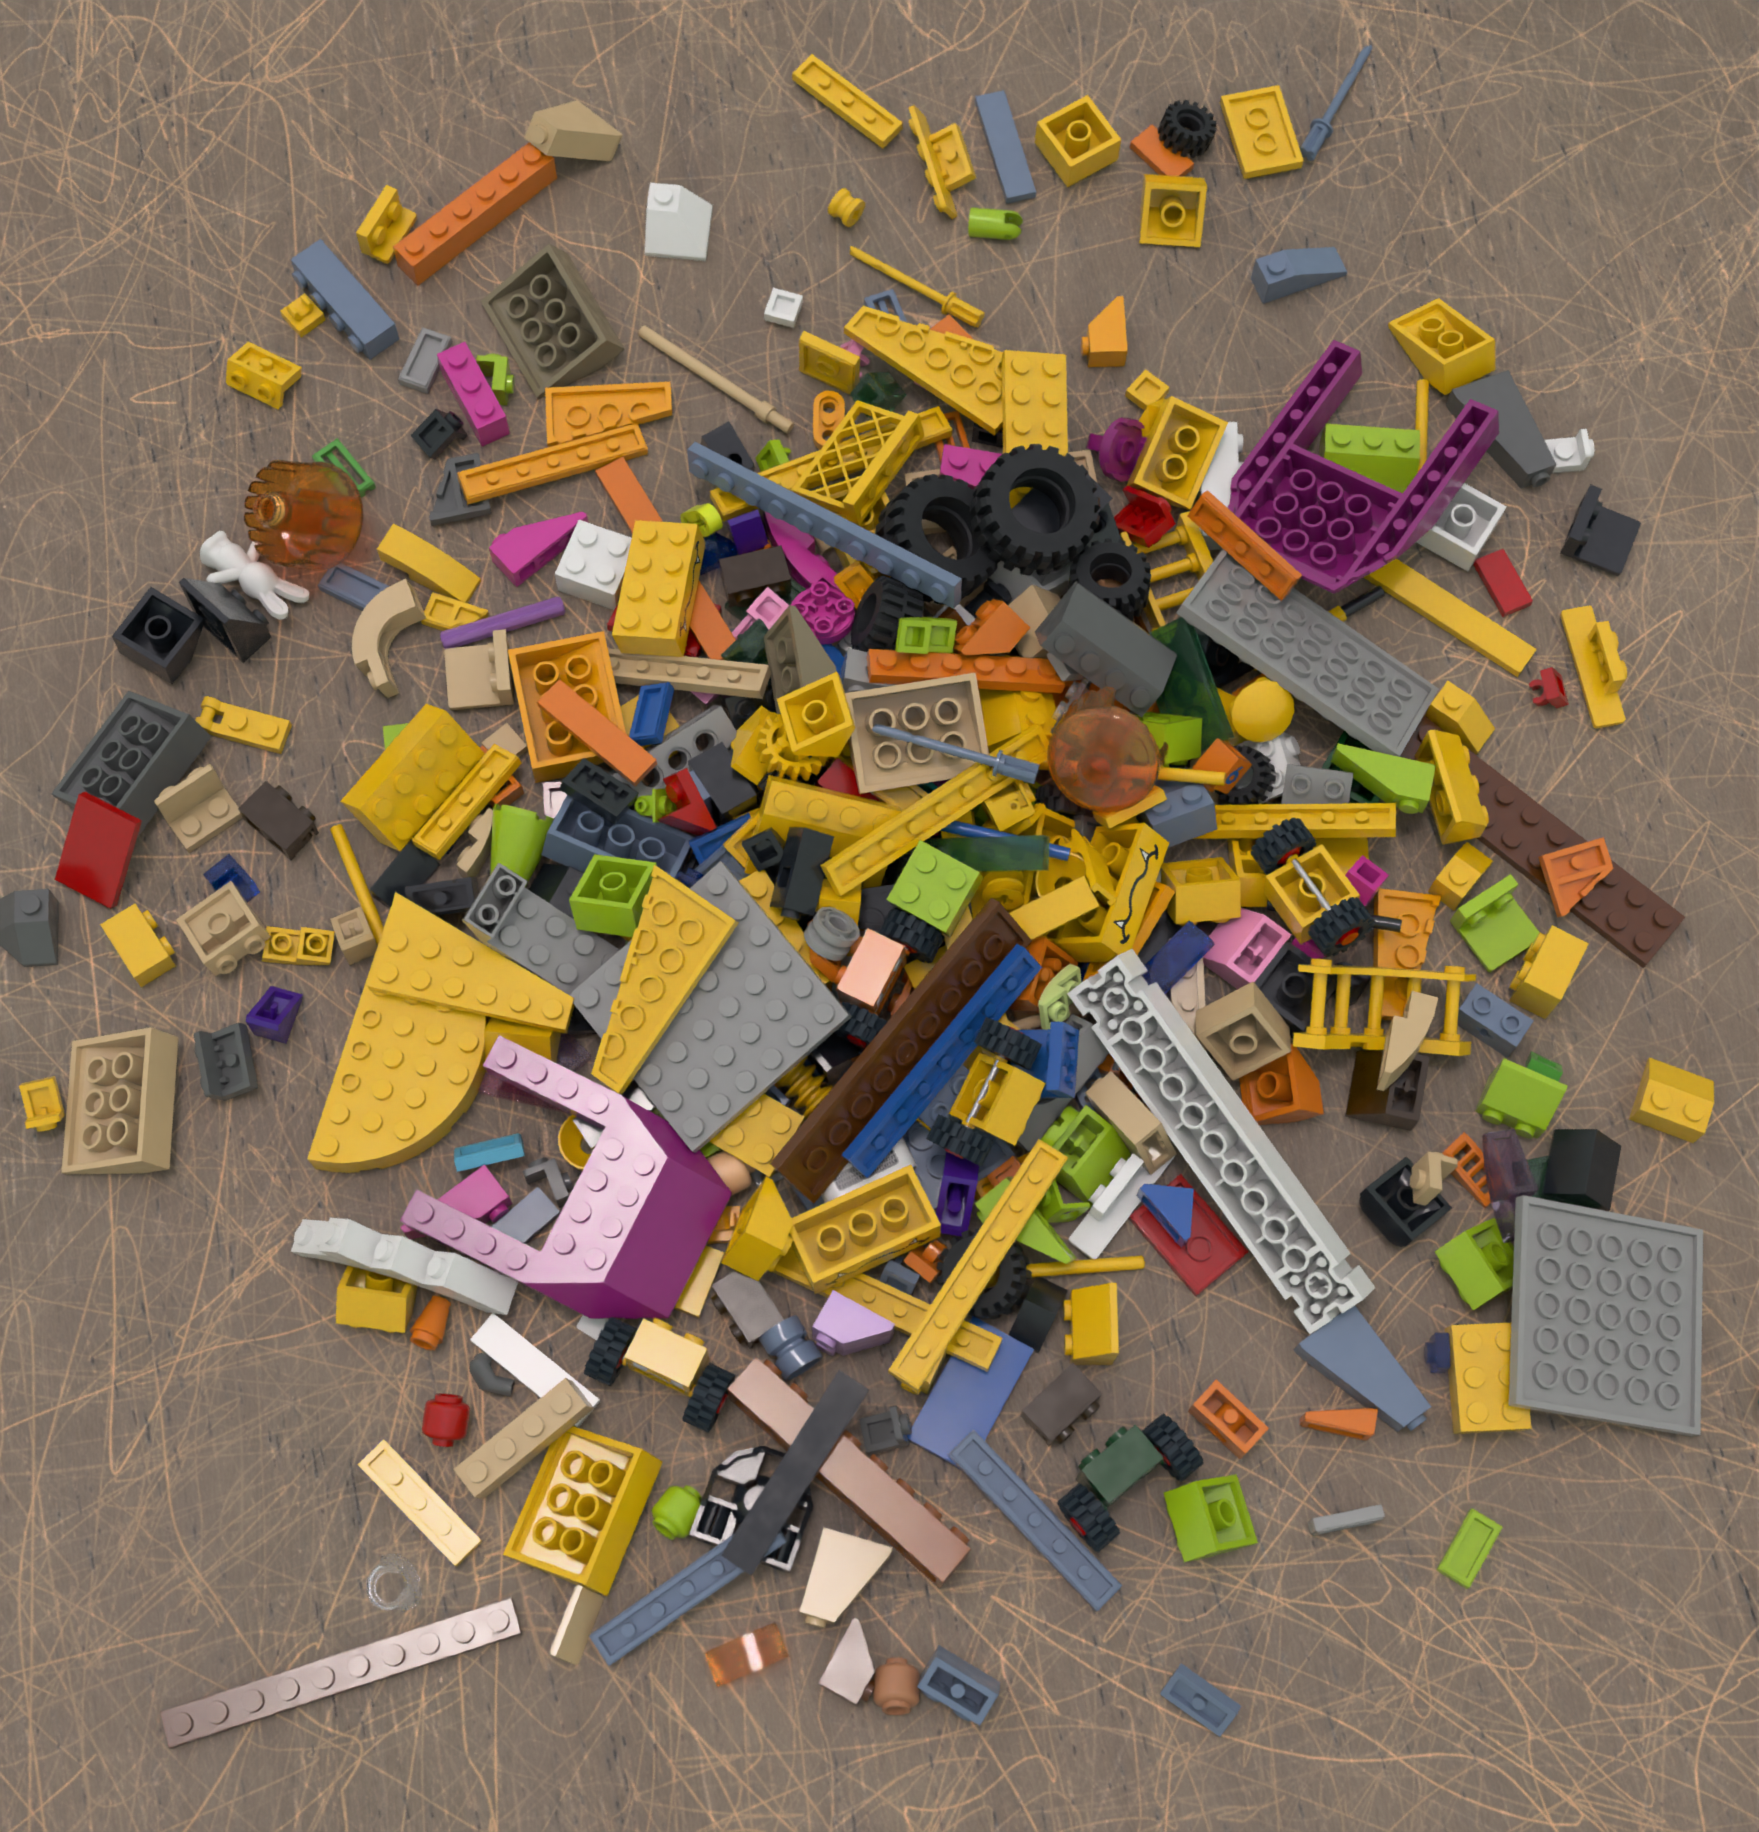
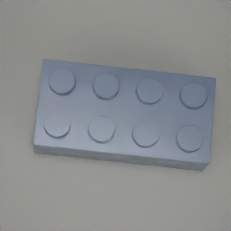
(581, 833)

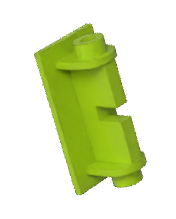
(655, 805)

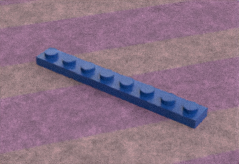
(940, 1062)

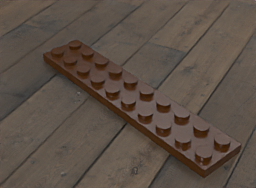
(1523, 830)
(816, 1149)

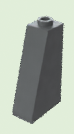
(1519, 444)

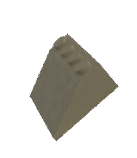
(551, 322)

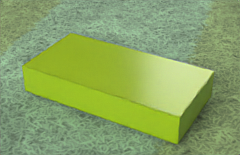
(1469, 1548)

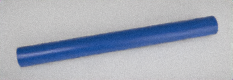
(972, 831)

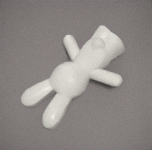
(255, 577)

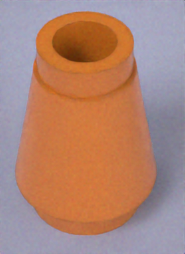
(431, 1324)

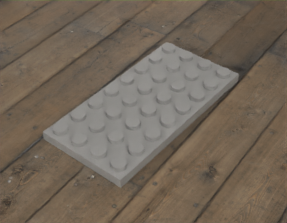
(1310, 655)

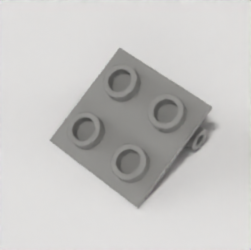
(1316, 785)

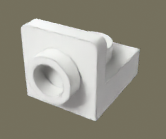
(1571, 452)

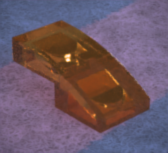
(746, 1654)

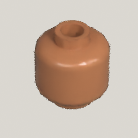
(896, 1686)

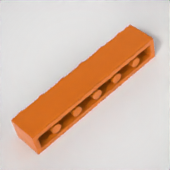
(474, 213)

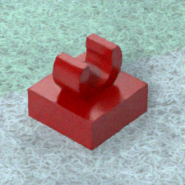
(1553, 689)

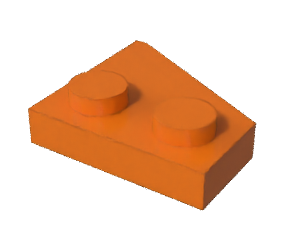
(1575, 872)

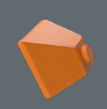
(1282, 1091)

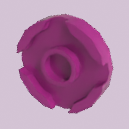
(1119, 448)

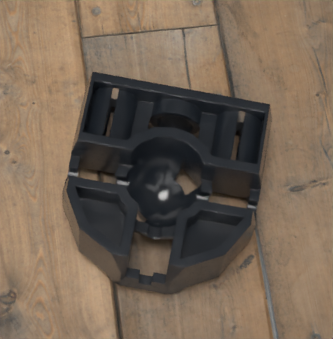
(742, 1470)

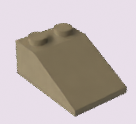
(794, 654)

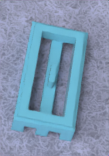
(488, 1152)

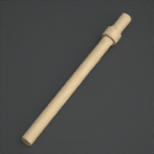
(763, 410)

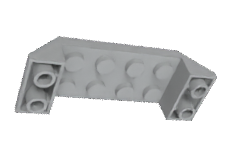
(535, 932)

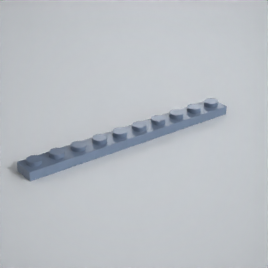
(825, 525)

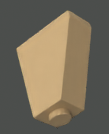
(573, 132)
(1132, 1120)
(839, 1575)

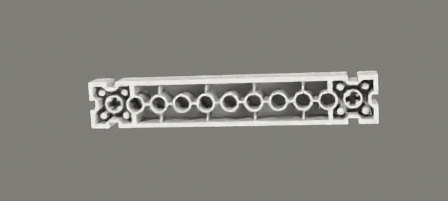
(1221, 1141)

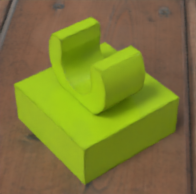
(772, 455)

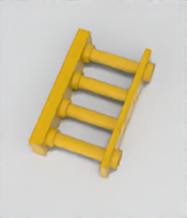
(1197, 560)

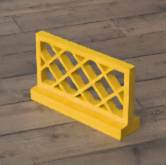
(882, 468)

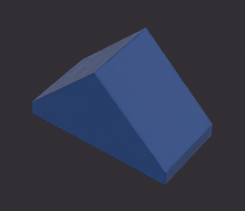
(1171, 1208)

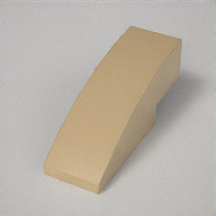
(1405, 1037)

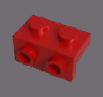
(1144, 517)

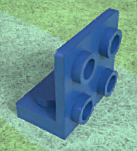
(1055, 1060)

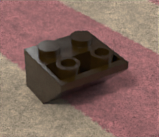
(1396, 1105)

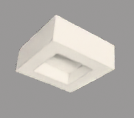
(783, 307)

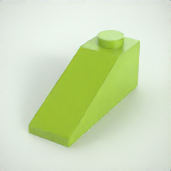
(1388, 776)
(1037, 1231)

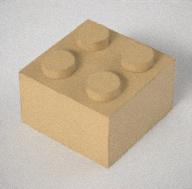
(1243, 1031)

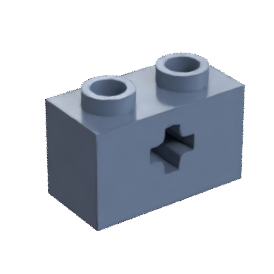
(1492, 1020)

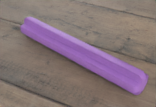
(509, 620)

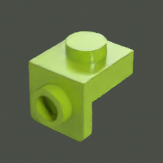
(498, 367)

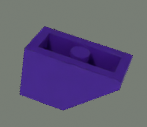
(956, 1194)

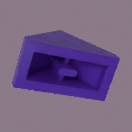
(747, 532)
(274, 1014)

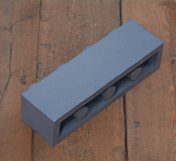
(344, 299)

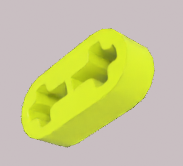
(705, 516)

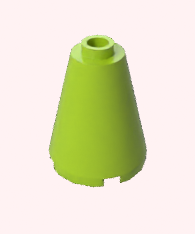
(517, 839)

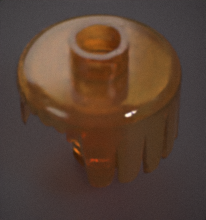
(304, 514)
(1103, 754)

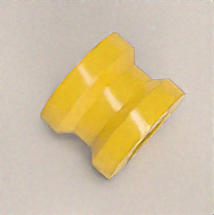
(846, 207)

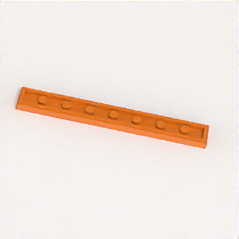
(634, 505)

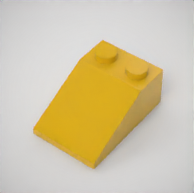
(1444, 345)

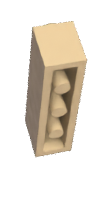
(523, 1438)

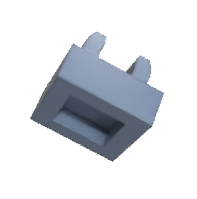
(899, 1276)

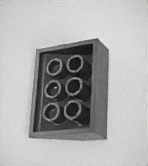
(135, 757)

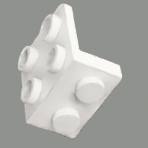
(1280, 751)

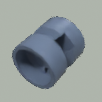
(792, 1351)

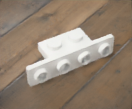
(1113, 1205)

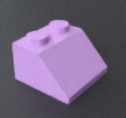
(849, 1327)

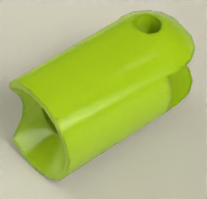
(994, 223)

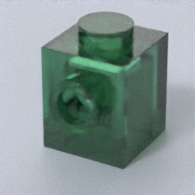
(878, 390)

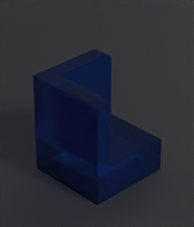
(229, 870)

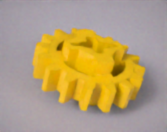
(780, 754)

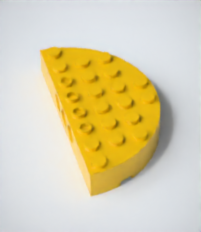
(398, 1082)

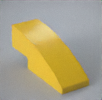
(427, 564)

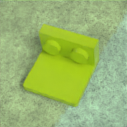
(1495, 925)

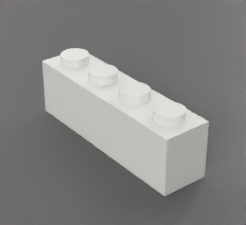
(1221, 470)

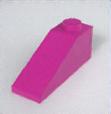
(532, 546)
(475, 1196)

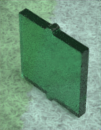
(749, 645)

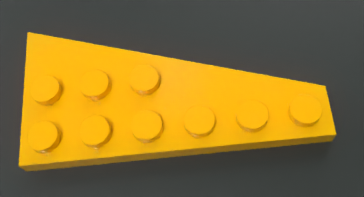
(947, 364)
(663, 965)
(445, 967)

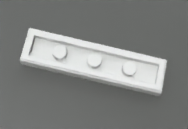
(523, 1359)

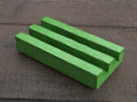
(336, 444)

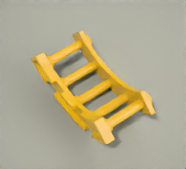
(1373, 1036)

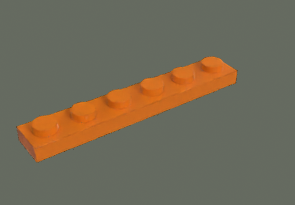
(991, 671)

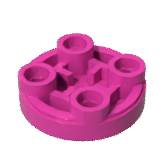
(826, 612)

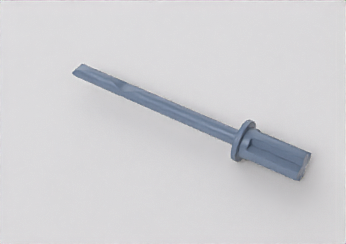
(1322, 128)
(1002, 764)

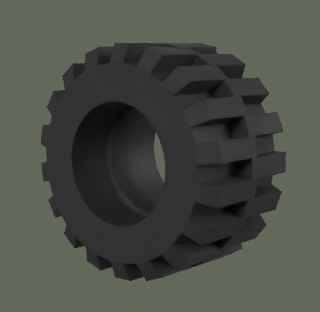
(1118, 563)
(879, 614)
(1008, 1287)

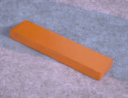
(1244, 545)
(597, 733)

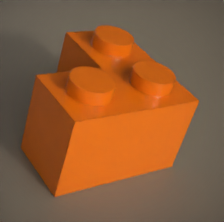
(1052, 961)

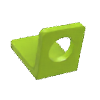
(1054, 1209)

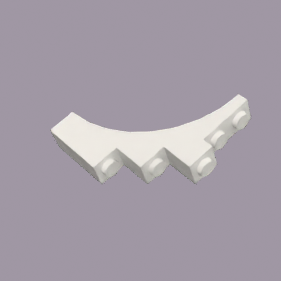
(405, 1260)

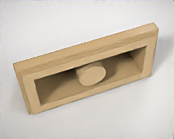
(576, 1625)

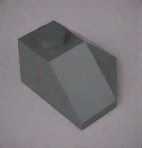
(30, 926)

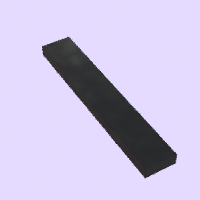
(795, 1472)

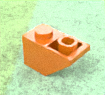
(993, 631)

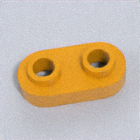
(826, 423)

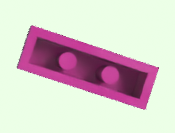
(473, 394)

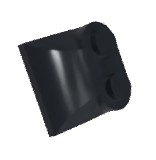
(1391, 1206)

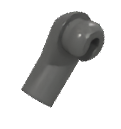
(486, 1379)

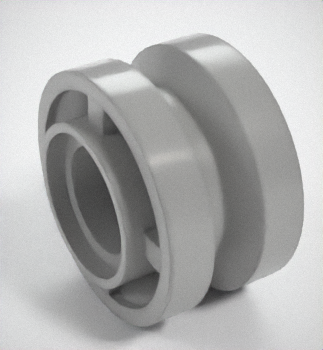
(831, 933)

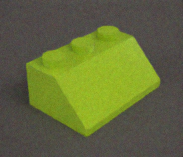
(1375, 452)

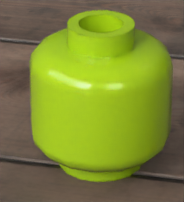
(676, 1511)

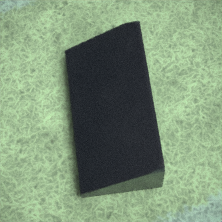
(408, 869)

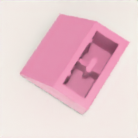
(1244, 947)

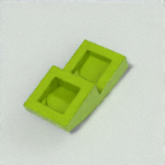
(926, 635)

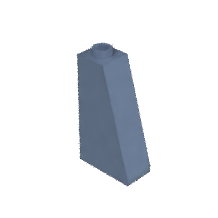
(1365, 1369)

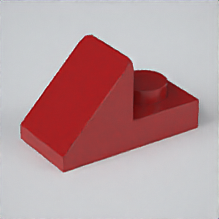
(691, 810)

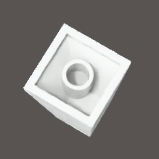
(676, 223)

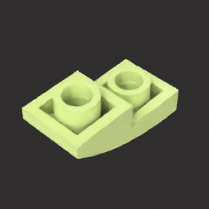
(1054, 1000)

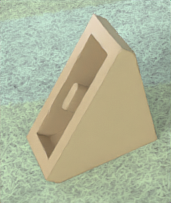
(354, 935)

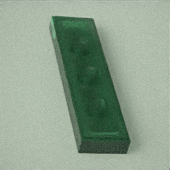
(998, 853)

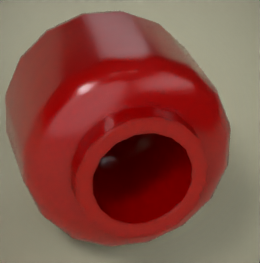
(445, 1419)

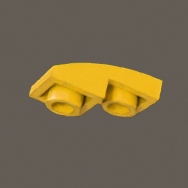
(298, 947)

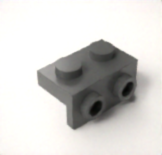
(225, 1062)

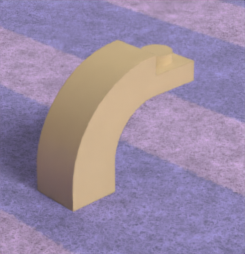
(377, 627)

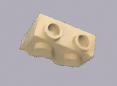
(223, 929)

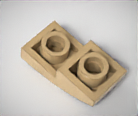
(474, 857)

